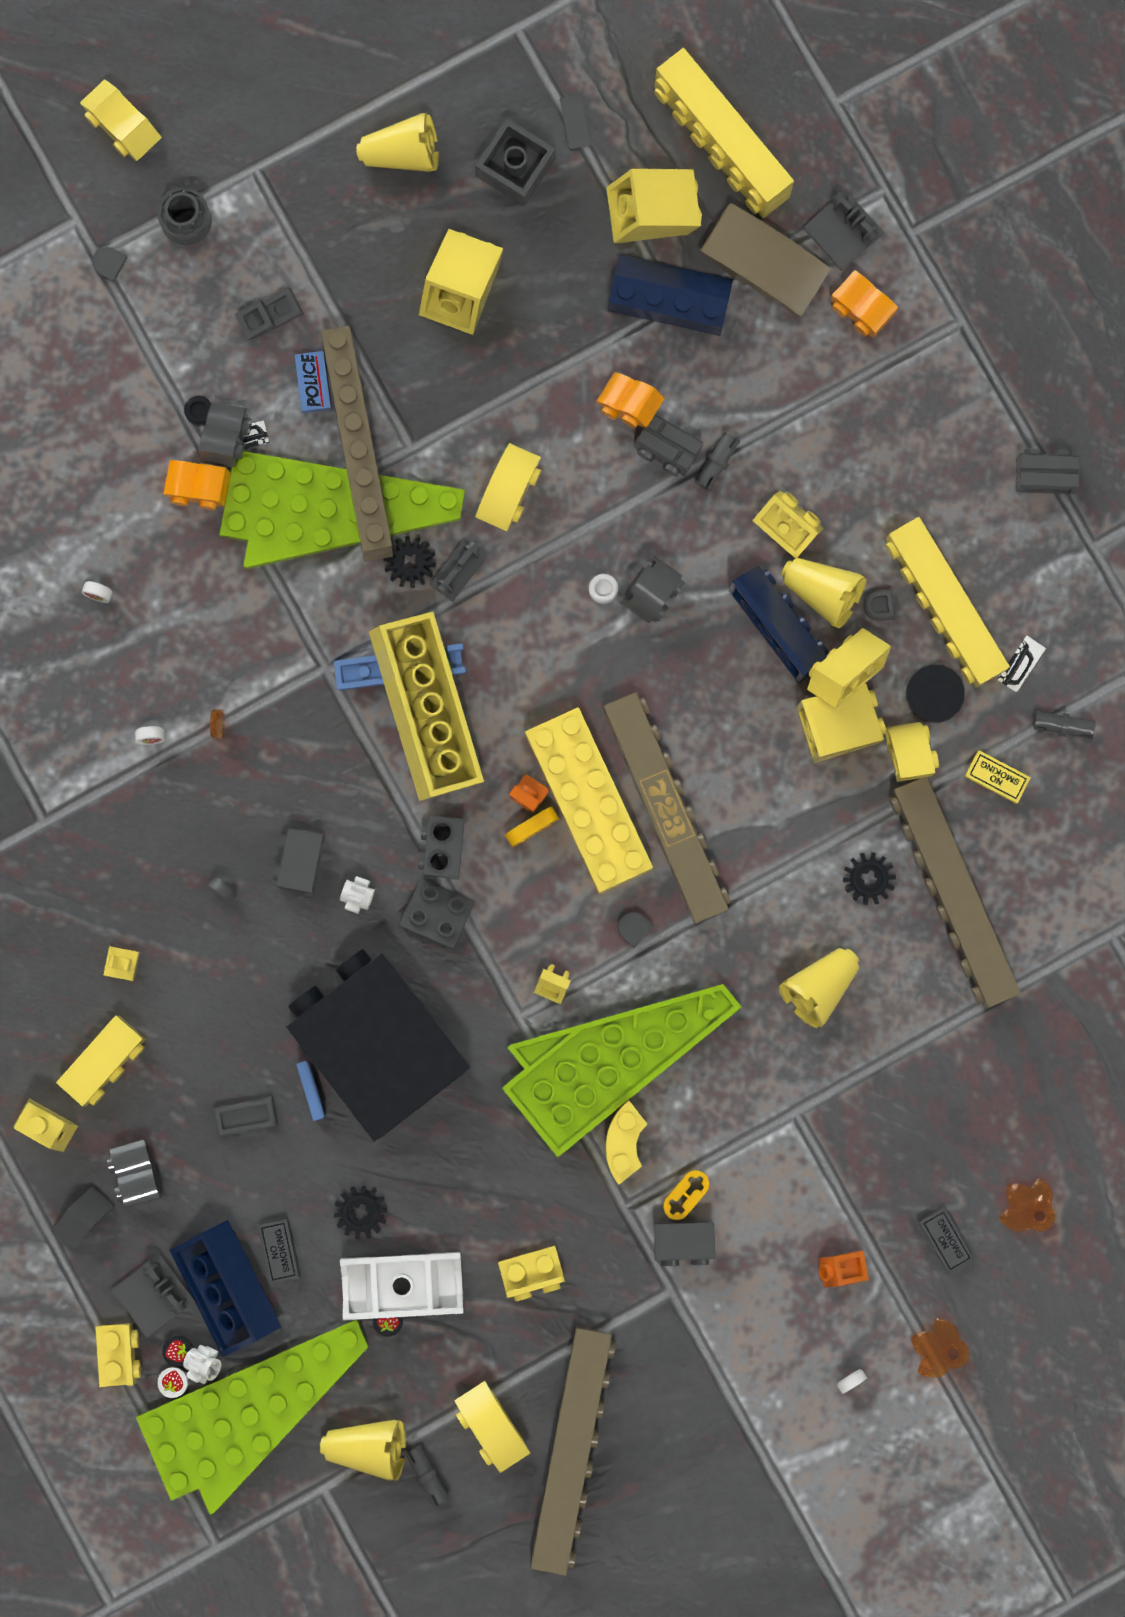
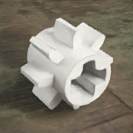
(357, 895)
(202, 1364)

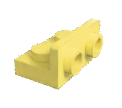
(788, 523)
(531, 1272)
(117, 1355)

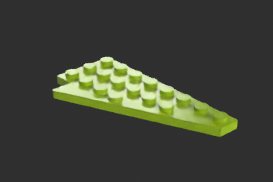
(308, 508)
(595, 1067)
(230, 1426)

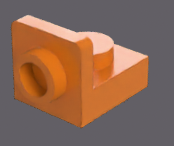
(528, 793)
(843, 1269)

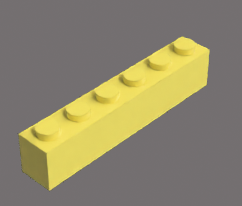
(946, 602)

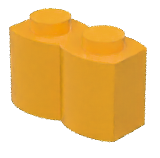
(863, 304)
(629, 400)
(196, 484)

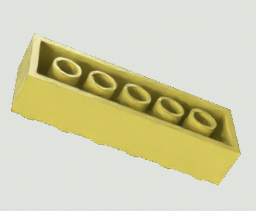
(722, 134)
(426, 706)
(588, 801)

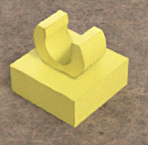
(121, 963)
(552, 985)

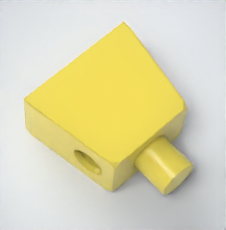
(45, 1126)

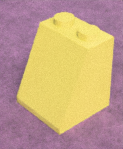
(653, 204)
(460, 281)
(841, 729)

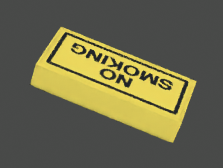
(997, 777)

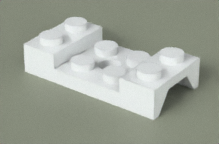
(433, 1282)

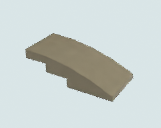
(764, 260)

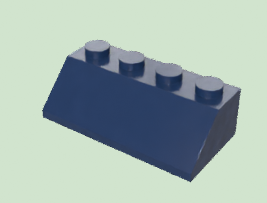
(670, 295)
(777, 622)
(225, 1288)

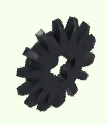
(410, 574)
(874, 889)
(365, 1223)

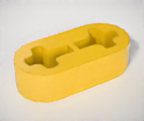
(531, 826)
(692, 1199)

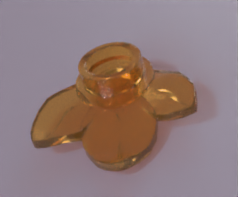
(1025, 1204)
(936, 1347)

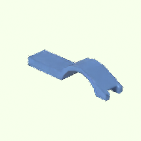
(365, 671)

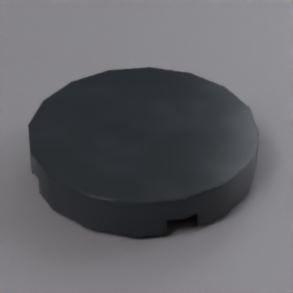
(935, 693)

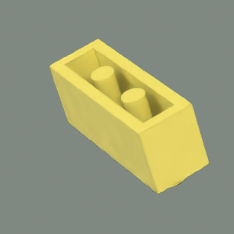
(848, 667)
(102, 1062)

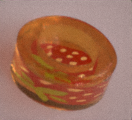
(217, 723)

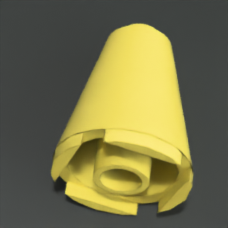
(402, 146)
(825, 588)
(820, 986)
(368, 1448)

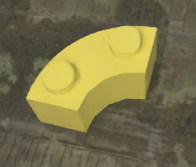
(120, 120)
(508, 487)
(911, 751)
(621, 1142)
(491, 1426)

